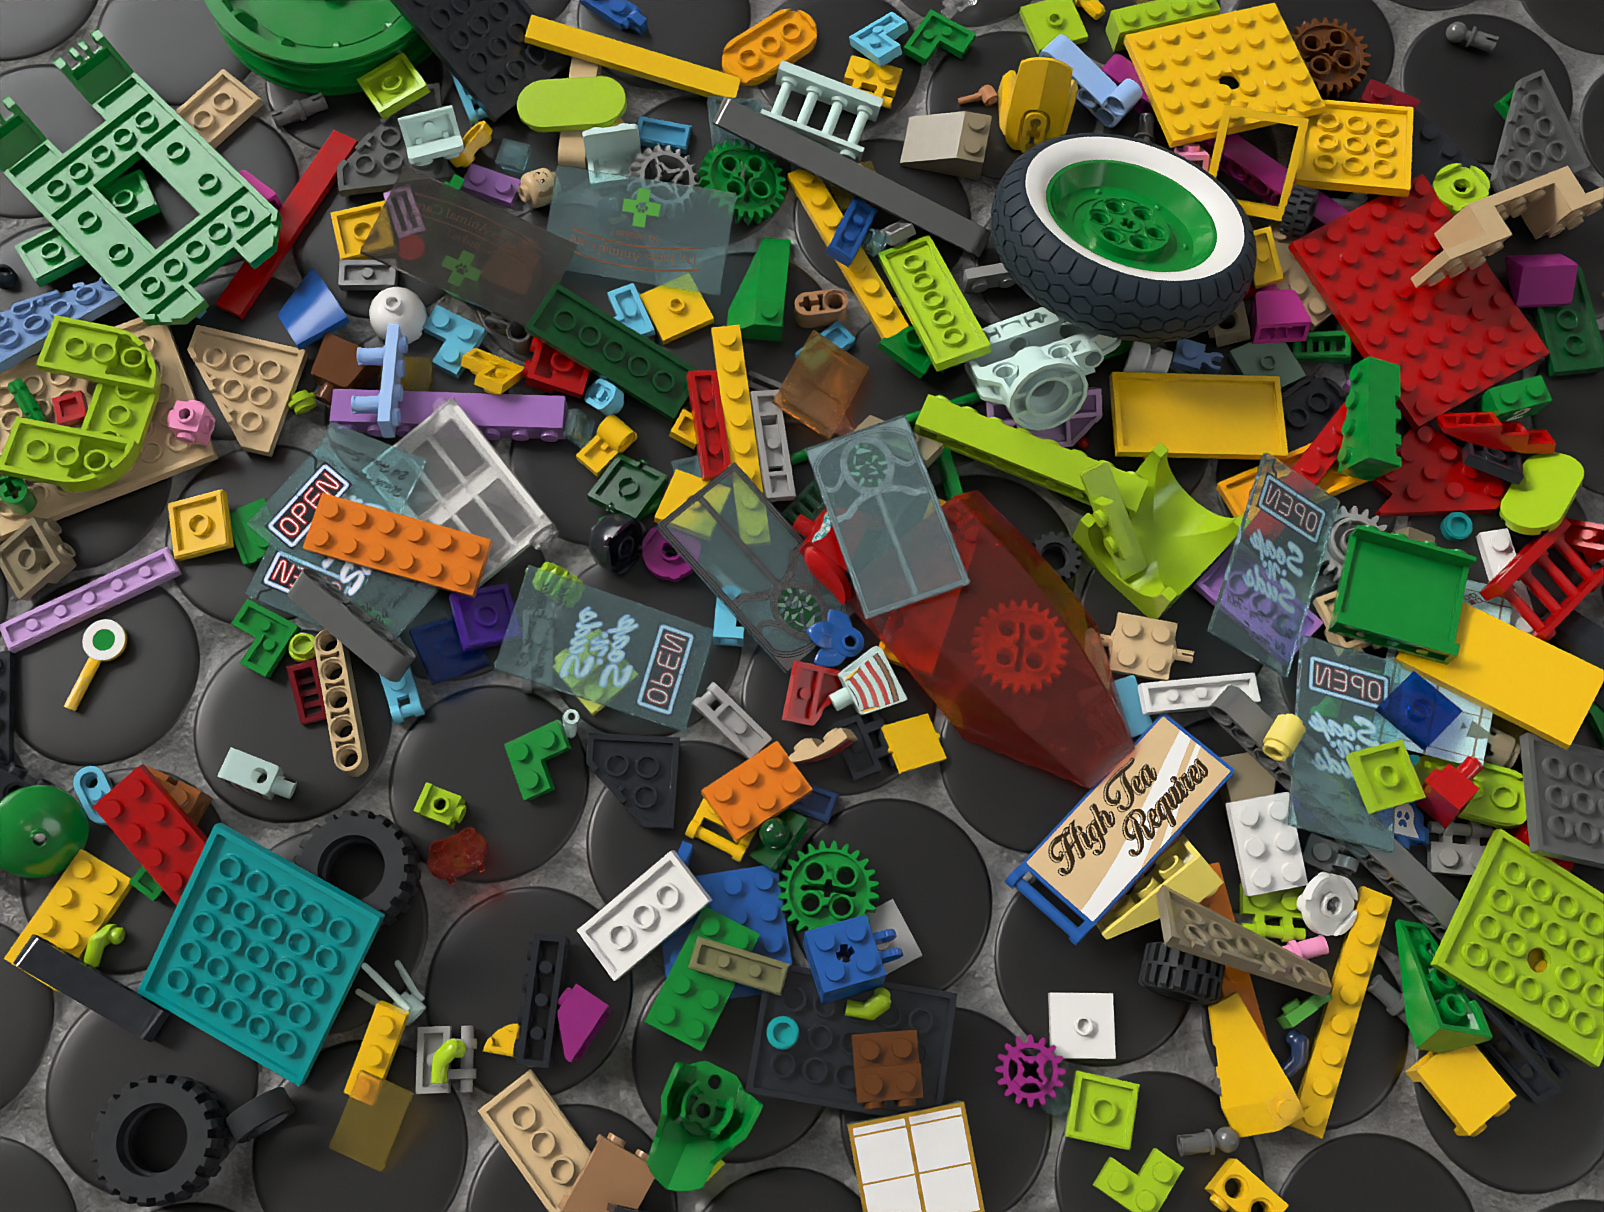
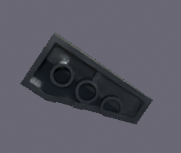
(1582, 639)

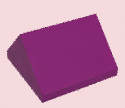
(1541, 279)

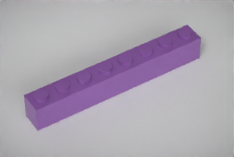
(494, 415)

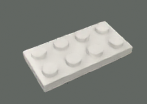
(644, 915)

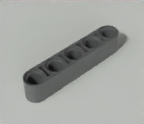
(351, 625)

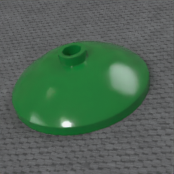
(46, 812)

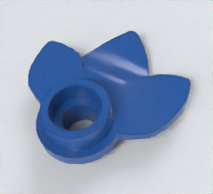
(831, 639)

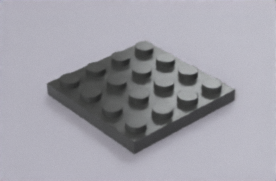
(1564, 800)

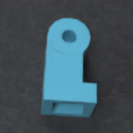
(726, 627)

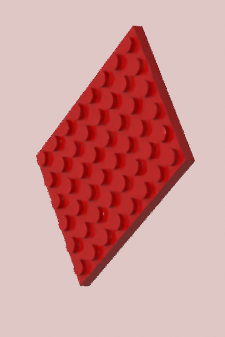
(1444, 336)

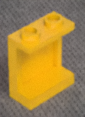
(1463, 1087)

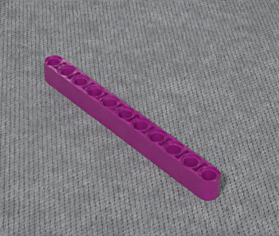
(1239, 157)

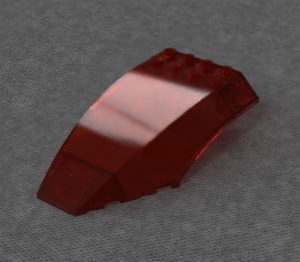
(1011, 653)

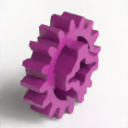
(1020, 1081)

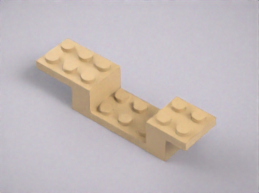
(1479, 228)

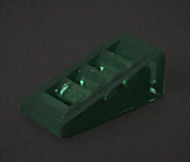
(805, 496)

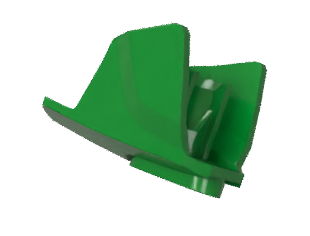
(691, 1145)

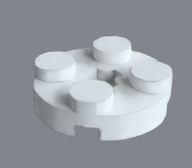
(1315, 899)

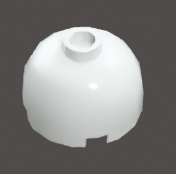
(399, 307)

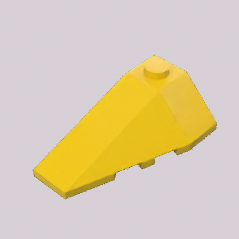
(1252, 1083)

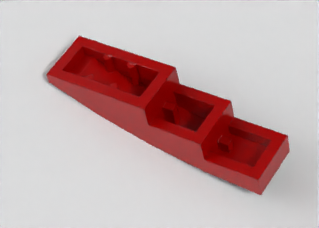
(1488, 431)

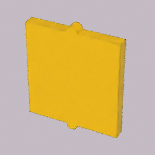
(913, 743)

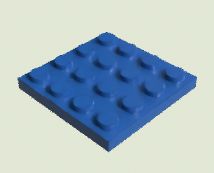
(749, 899)

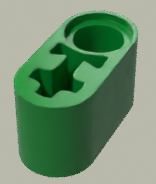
(25, 502)

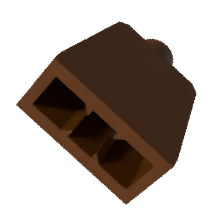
(338, 368)

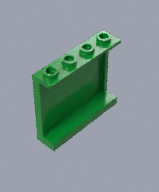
(1401, 593)

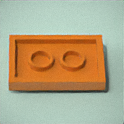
(756, 791)

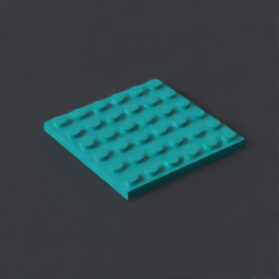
(260, 953)

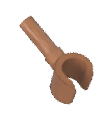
(986, 93)

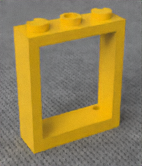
(1265, 113)

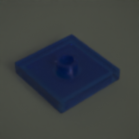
(442, 651)
(1418, 710)

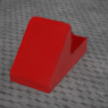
(1586, 538)

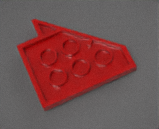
(1436, 479)

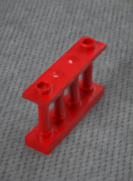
(1519, 569)

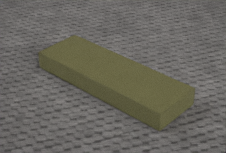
(739, 966)

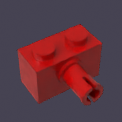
(1450, 790)

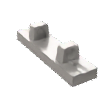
(772, 446)

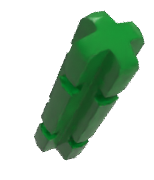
(26, 400)

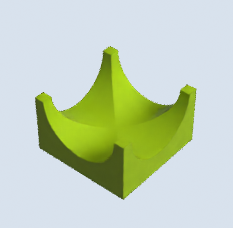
(1174, 535)

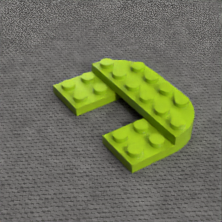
(115, 418)

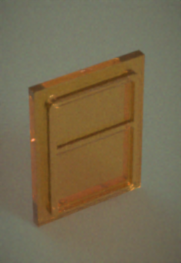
(820, 385)

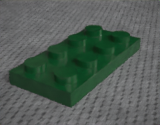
(1571, 334)

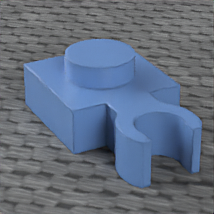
(1191, 356)

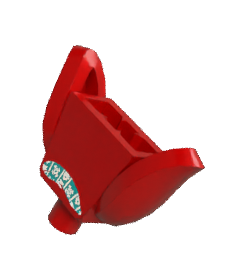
(824, 555)

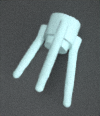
(410, 1003)

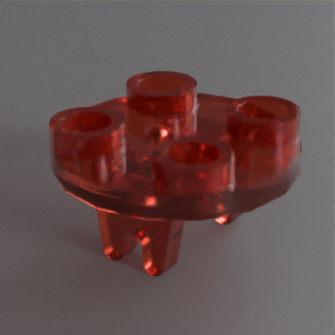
(457, 855)

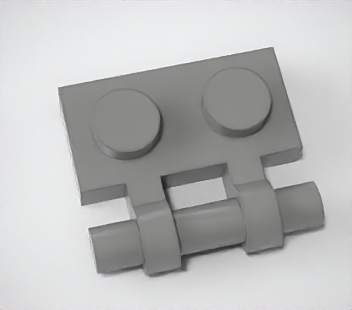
(1454, 858)
(428, 1042)

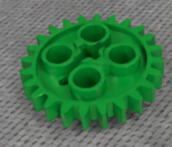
(749, 176)
(832, 863)

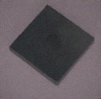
(1499, 463)

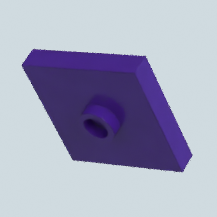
(482, 619)

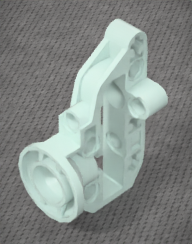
(1038, 367)

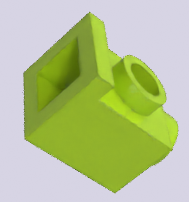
(428, 801)

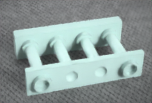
(828, 91)

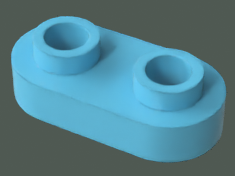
(604, 397)
(90, 796)

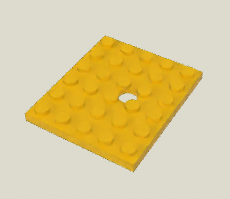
(1186, 60)

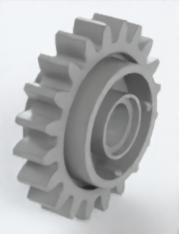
(1343, 526)

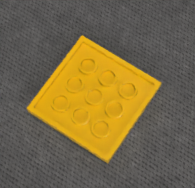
(1358, 149)

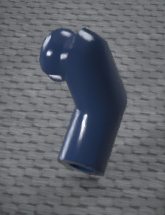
(1299, 1053)

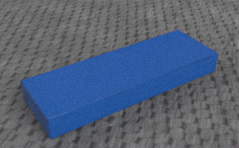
(851, 231)

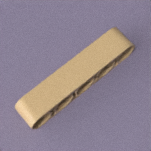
(571, 144)
(341, 717)

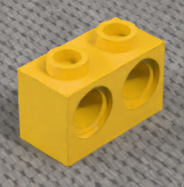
(1249, 1190)

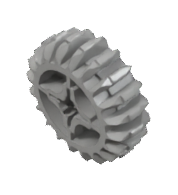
(657, 163)

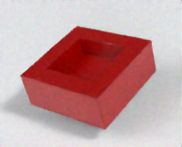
(70, 408)

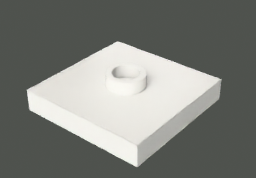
(1082, 1025)

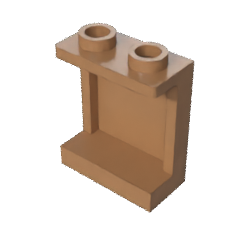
(609, 1177)

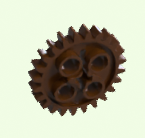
(1332, 55)

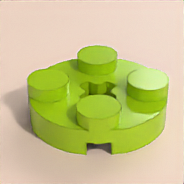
(1453, 175)

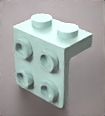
(431, 135)
(612, 148)

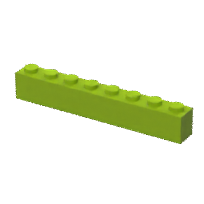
(1019, 451)

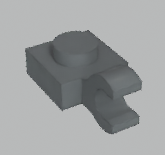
(1323, 856)

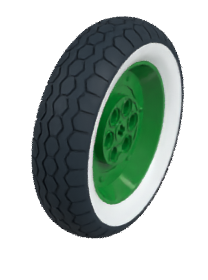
(1123, 237)

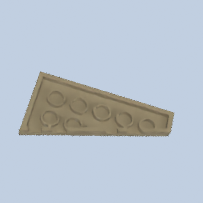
(1216, 938)

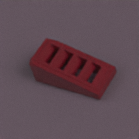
(298, 693)

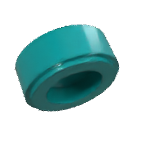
(1456, 526)
(782, 1032)

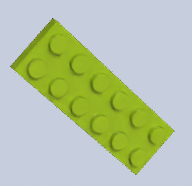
(934, 303)

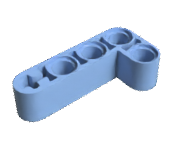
(1095, 89)

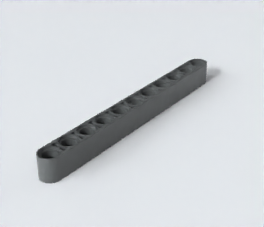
(852, 177)
(1395, 870)

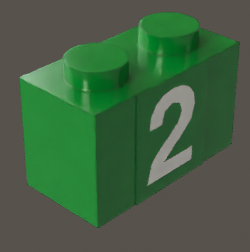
(1515, 399)

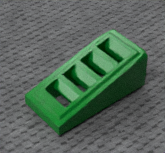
(1330, 357)

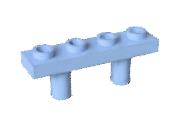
(394, 367)

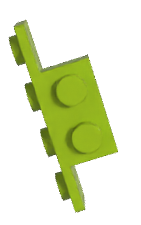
(1113, 520)

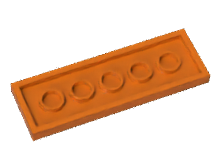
(398, 545)

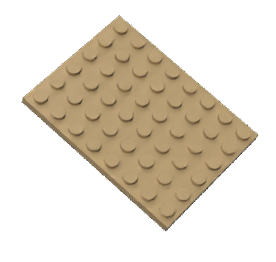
(161, 451)

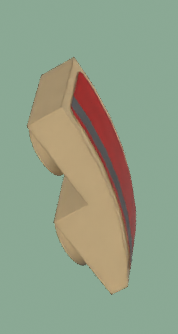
(814, 749)

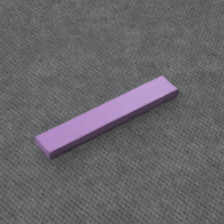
(89, 600)

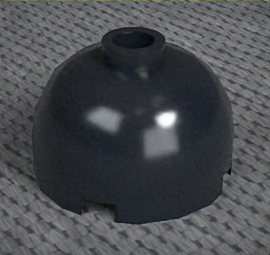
(616, 541)

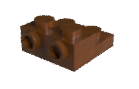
(887, 1068)

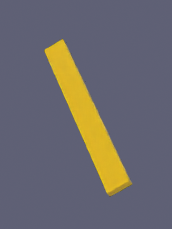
(630, 59)

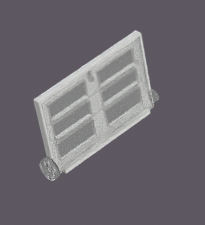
(472, 487)

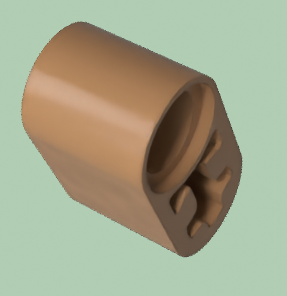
(813, 302)

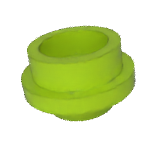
(302, 402)
(302, 647)

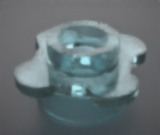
(874, 242)

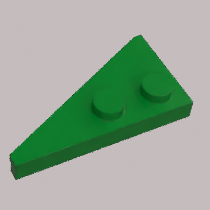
(907, 350)

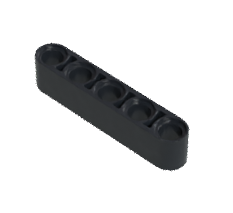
(91, 988)

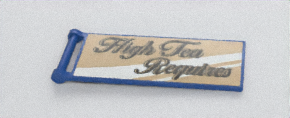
(1122, 825)

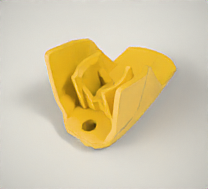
(1036, 102)

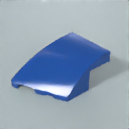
(311, 311)

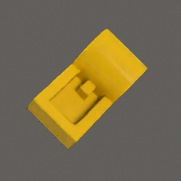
(611, 439)

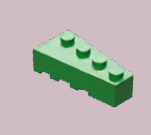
(1371, 421)

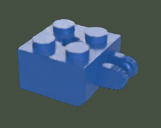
(858, 943)

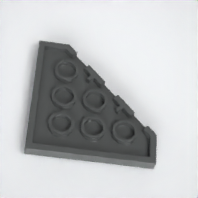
(1535, 136)
(384, 153)

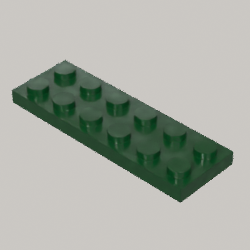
(611, 350)

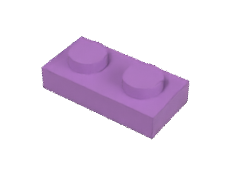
(491, 185)

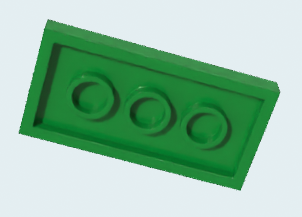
(691, 999)

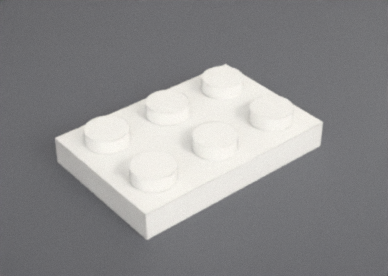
(1265, 845)

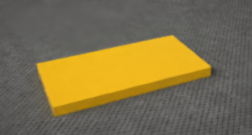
(1198, 415)
(1515, 676)

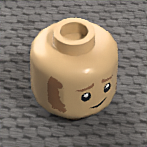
(537, 187)

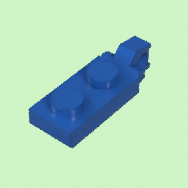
(618, 13)

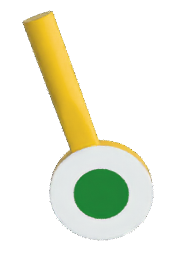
(102, 642)

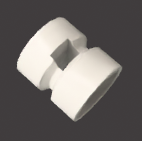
(1145, 360)

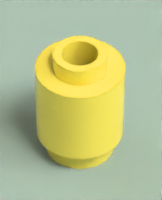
(1283, 737)

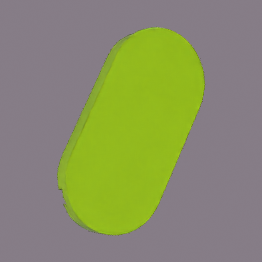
(571, 104)
(1543, 494)
(1500, 796)

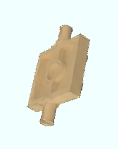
(1143, 647)

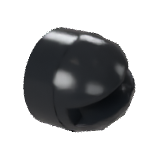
(9, 279)

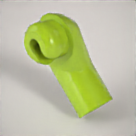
(101, 939)
(872, 1007)

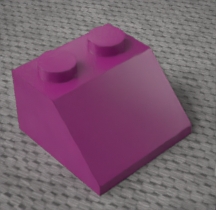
(580, 1021)

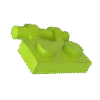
(1274, 904)

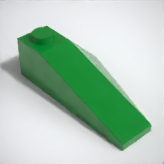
(762, 294)
(1434, 1003)

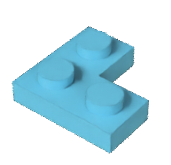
(878, 38)
(631, 310)
(458, 338)

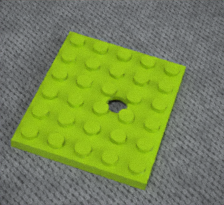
(1521, 905)

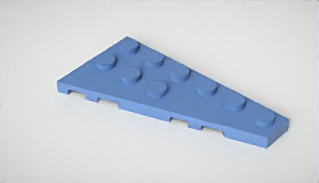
(28, 321)

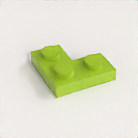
(1142, 1191)

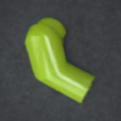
(443, 1056)

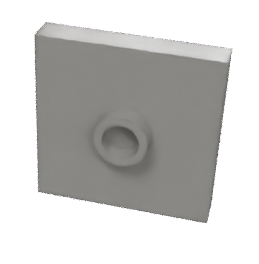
(888, 917)

